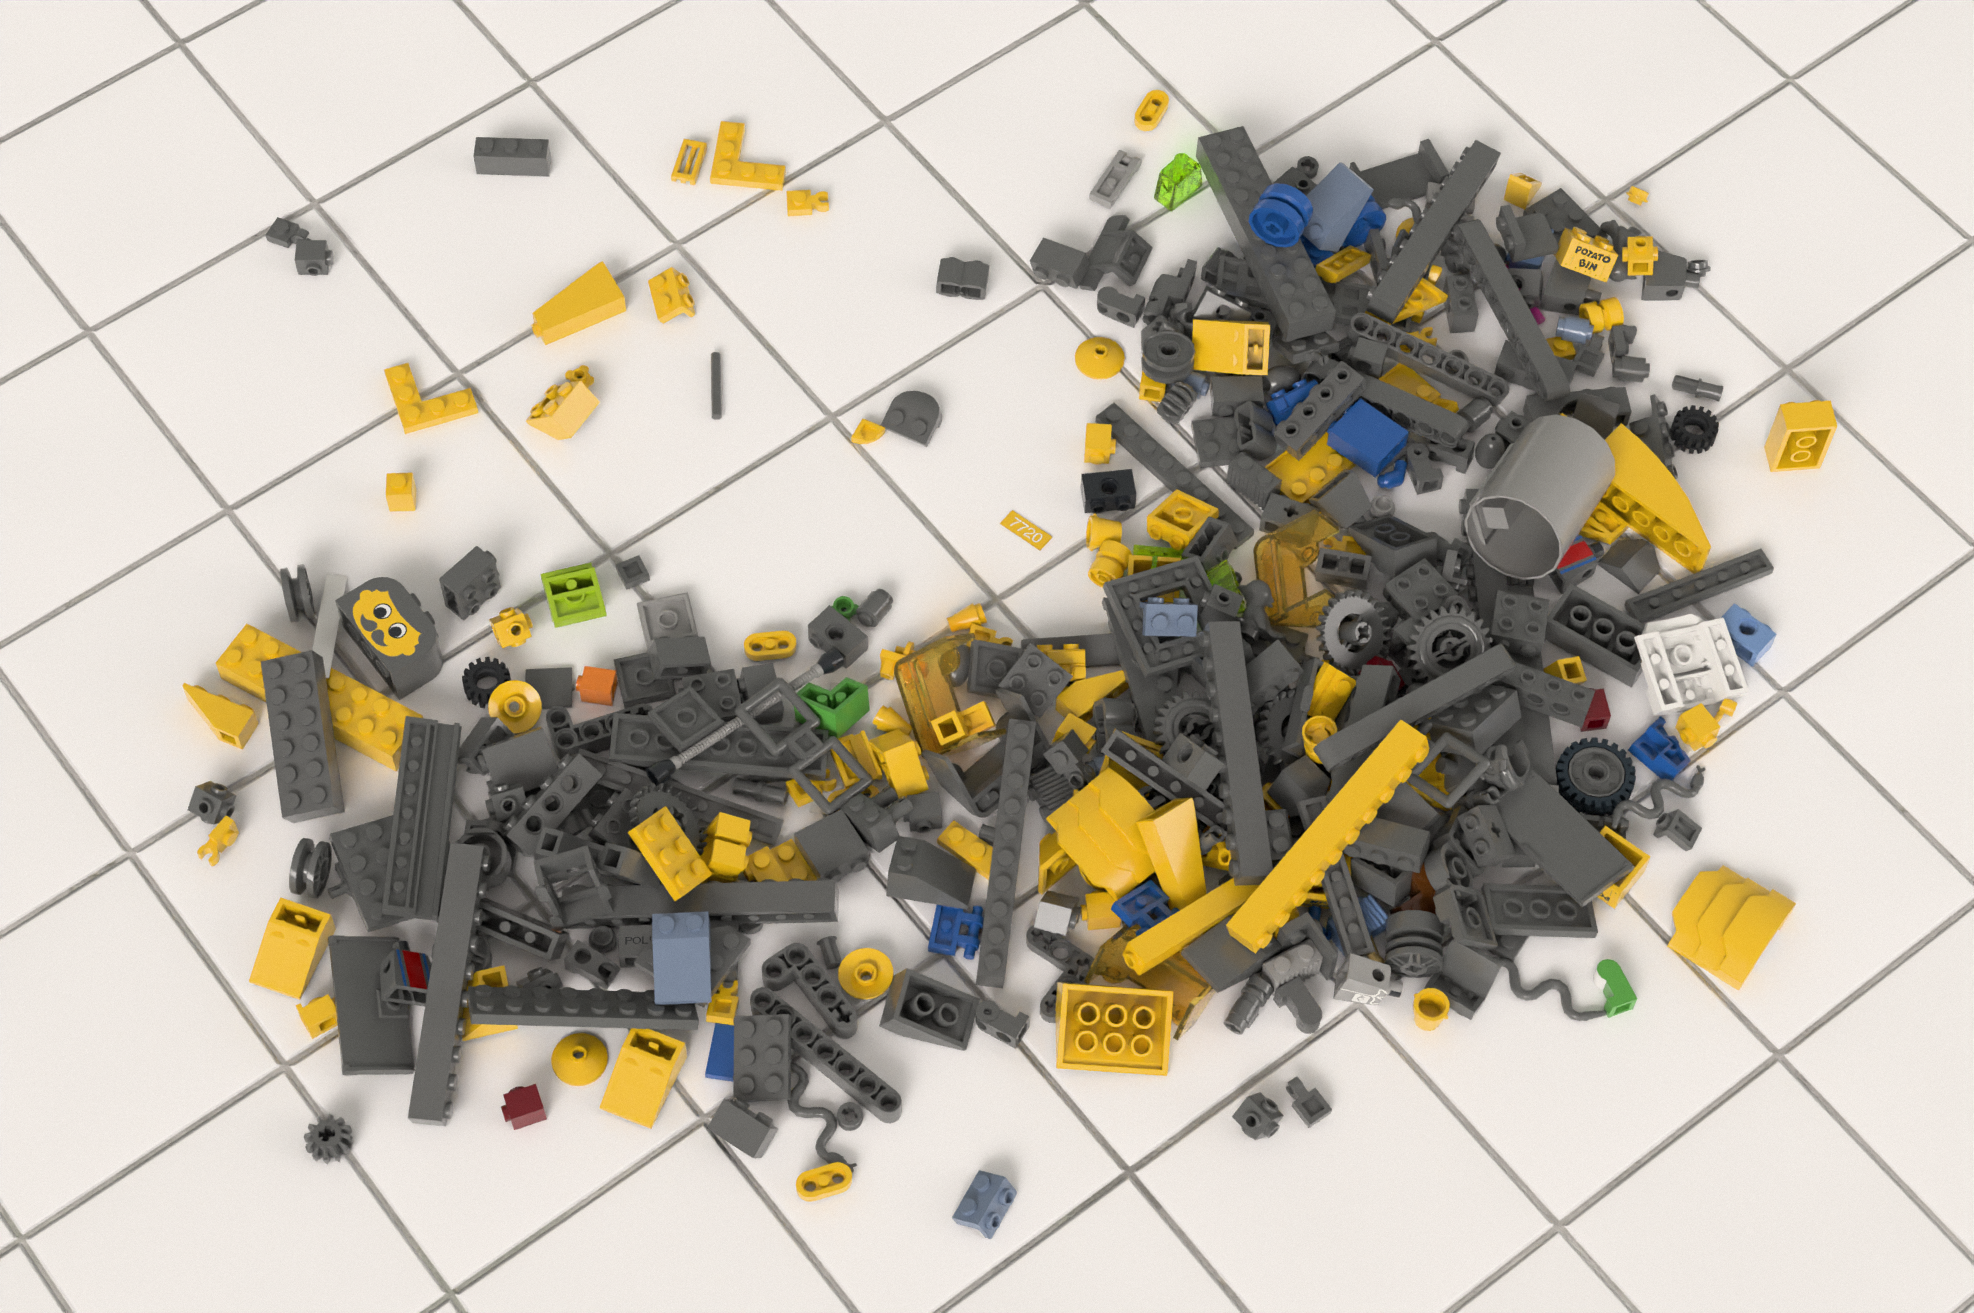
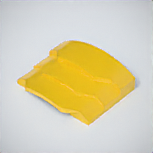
(1102, 833)
(1727, 923)

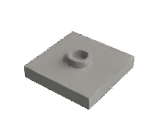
(667, 617)

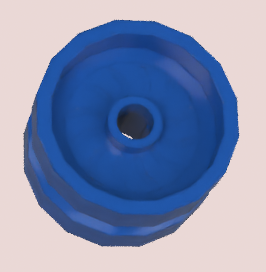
(1281, 215)
(1370, 218)

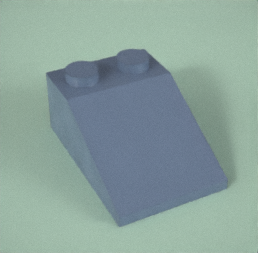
(1336, 207)
(681, 958)

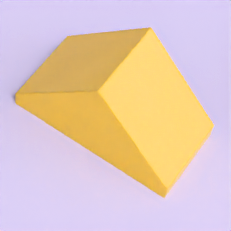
(1521, 189)

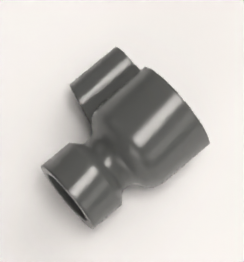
(575, 821)

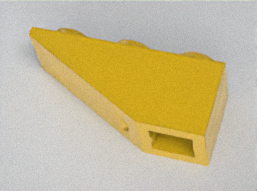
(227, 720)

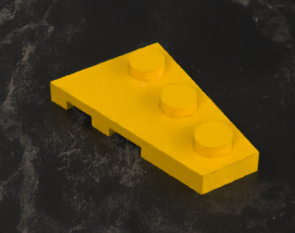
(1423, 298)

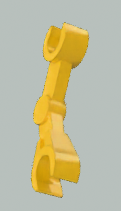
(1433, 278)

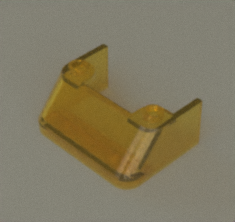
(1281, 564)
(930, 694)
(1174, 974)

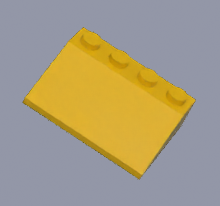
(1113, 1028)

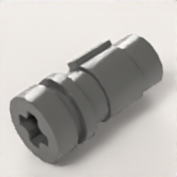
(1246, 1007)

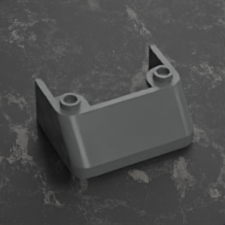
(980, 784)

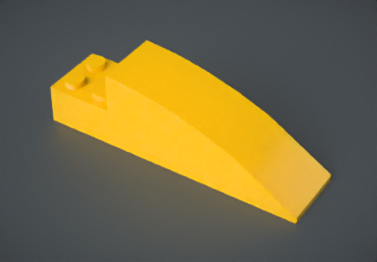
(1654, 502)

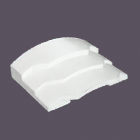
(1689, 664)

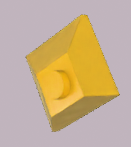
(1053, 862)

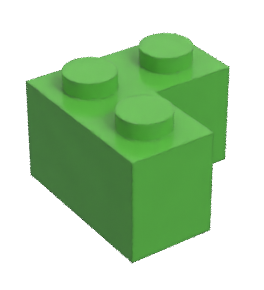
(835, 708)

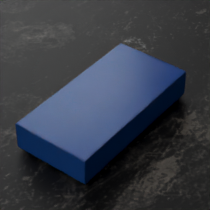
(721, 1054)

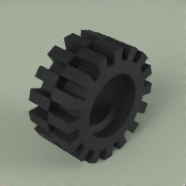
(1697, 418)
(481, 670)

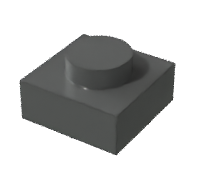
(632, 572)

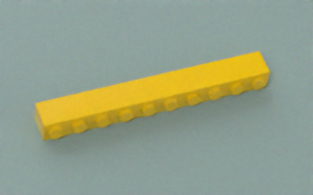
(1328, 836)

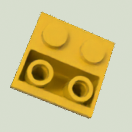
(563, 410)
(494, 978)

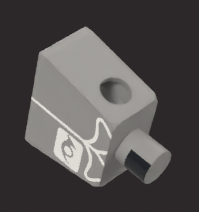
(1365, 981)

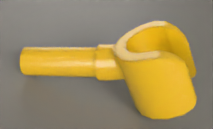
(1727, 707)

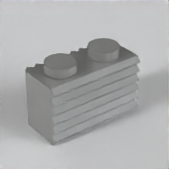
(1299, 961)

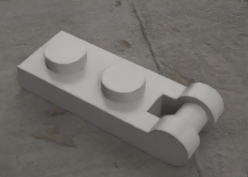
(1114, 179)

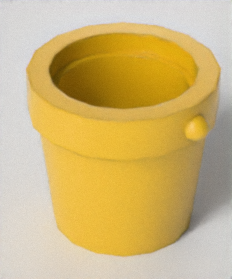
(1101, 530)
(1430, 1008)

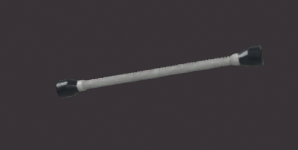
(663, 770)

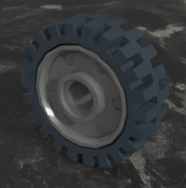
(1600, 760)

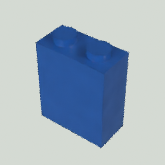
(1367, 437)

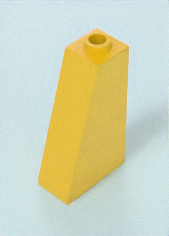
(579, 305)
(1175, 851)

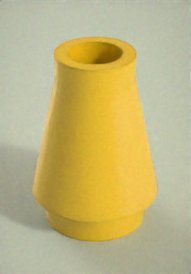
(964, 618)
(888, 720)

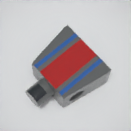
(1577, 564)
(405, 975)

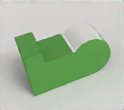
(1615, 987)

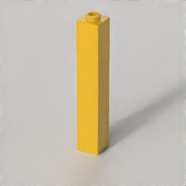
(1185, 926)

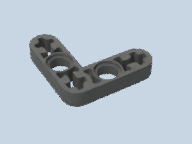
(1068, 965)

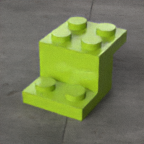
(573, 595)

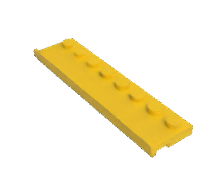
(1324, 463)

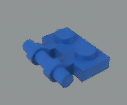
(1140, 904)
(946, 931)

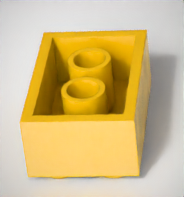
(1800, 435)

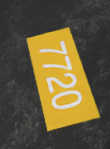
(1026, 530)

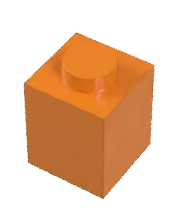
(597, 685)

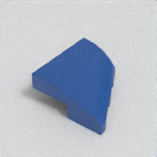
(1660, 751)

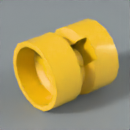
(1602, 315)
(1109, 562)
(1315, 731)

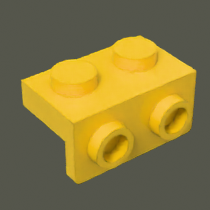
(671, 295)

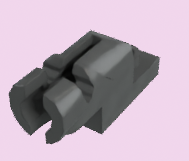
(1169, 291)

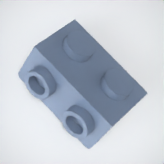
(1169, 618)
(985, 1203)

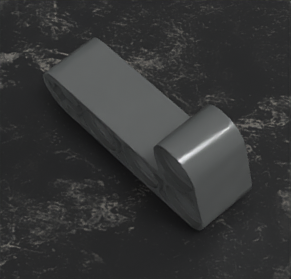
(579, 733)
(815, 992)

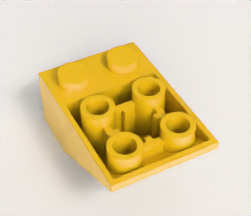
(1231, 346)
(291, 948)
(643, 1076)

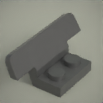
(1116, 252)

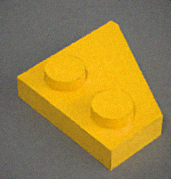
(1604, 525)

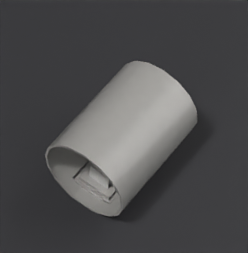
(1539, 496)

